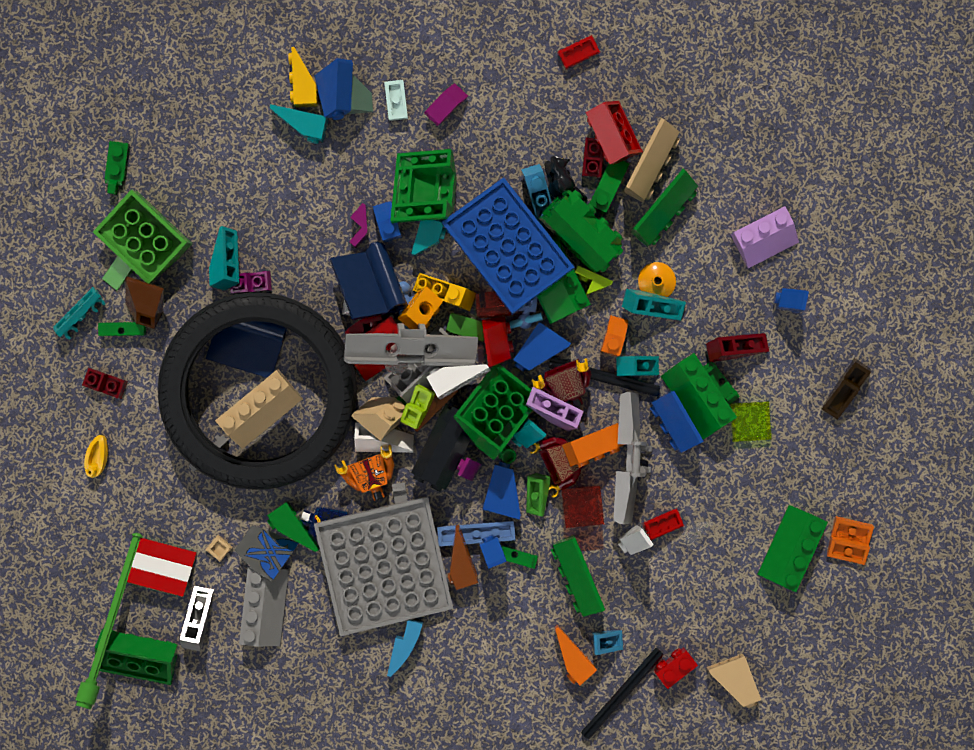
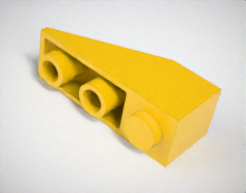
(304, 88)
(446, 291)

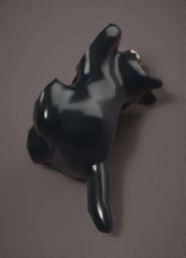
(561, 179)

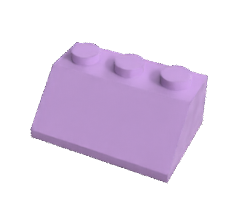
(765, 237)

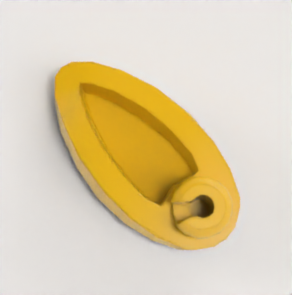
(96, 456)

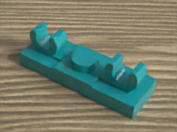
(78, 313)

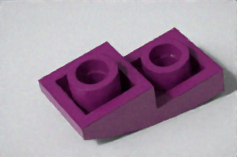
(253, 282)
(468, 468)

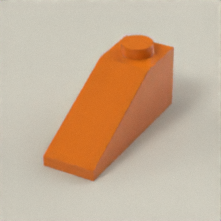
(576, 663)

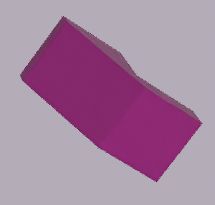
(445, 104)
(360, 218)

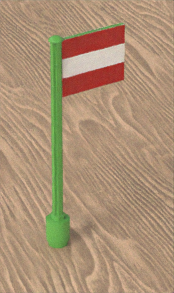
(149, 566)

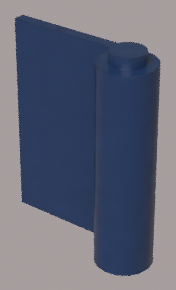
(369, 282)
(248, 347)

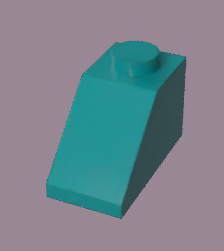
(428, 235)
(637, 365)

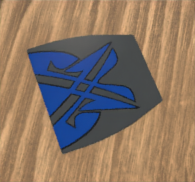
(265, 551)

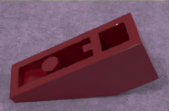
(736, 347)

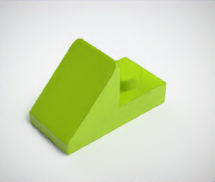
(597, 281)

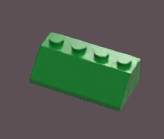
(664, 208)
(564, 296)
(699, 396)
(792, 548)
(578, 576)
(139, 657)

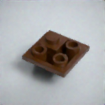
(144, 301)

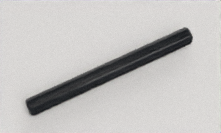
(613, 379)
(622, 693)

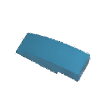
(404, 645)

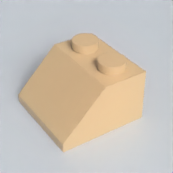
(380, 415)

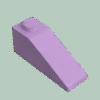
(554, 410)

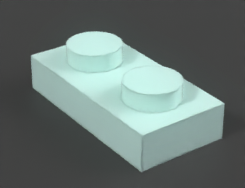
(396, 100)

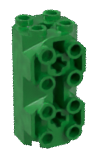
(582, 232)

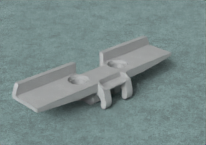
(448, 351)
(630, 435)

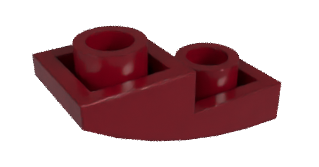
(592, 158)
(358, 327)
(104, 383)

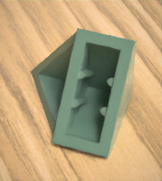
(361, 98)

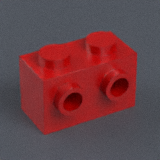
(675, 667)

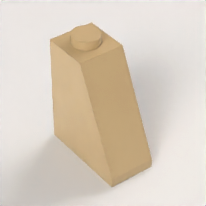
(736, 679)

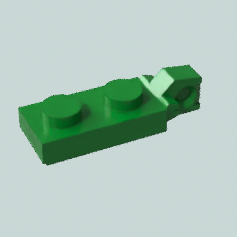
(116, 165)

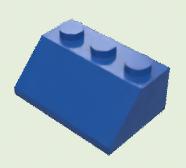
(675, 422)

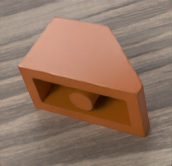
(614, 336)

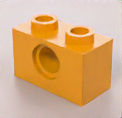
(424, 299)

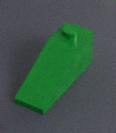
(608, 186)
(288, 523)

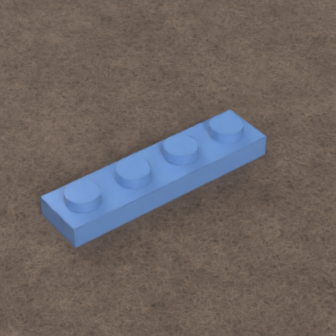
(475, 532)

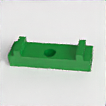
(113, 329)
(726, 389)
(523, 558)

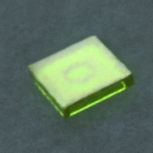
(751, 421)

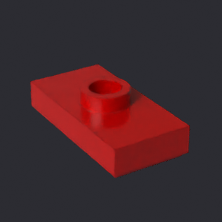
(578, 52)
(663, 524)

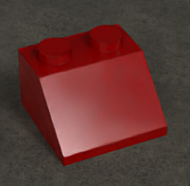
(496, 340)

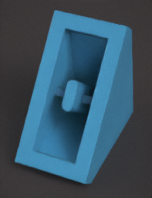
(607, 641)

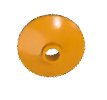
(653, 270)

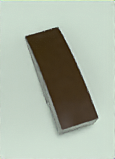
(846, 388)

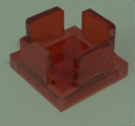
(493, 308)
(582, 506)

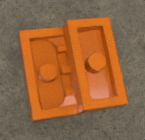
(850, 540)

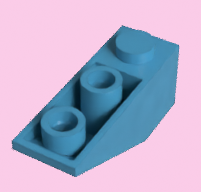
(537, 190)

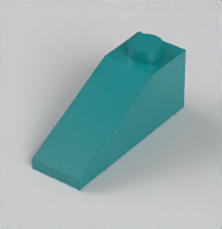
(306, 124)
(224, 261)
(653, 305)
(528, 434)

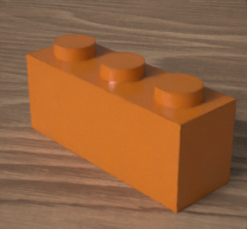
(593, 446)

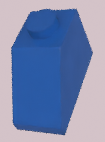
(388, 230)
(791, 300)
(492, 551)

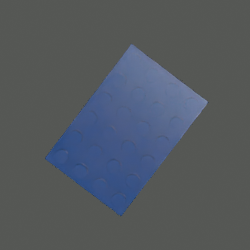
(508, 245)

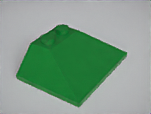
(423, 186)

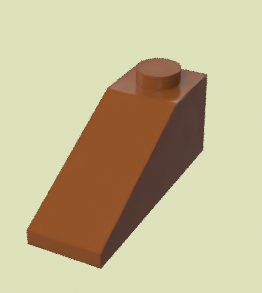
(461, 566)

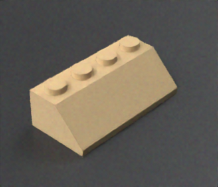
(653, 158)
(259, 409)

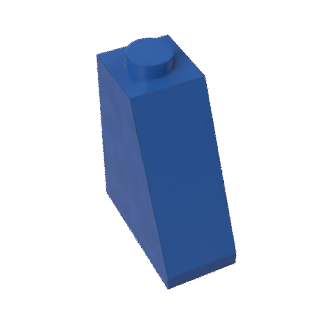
(335, 88)
(539, 347)
(502, 492)

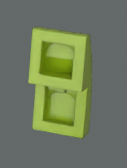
(418, 407)

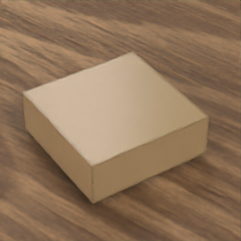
(219, 548)

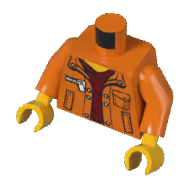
(369, 473)

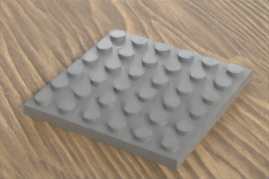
(383, 566)

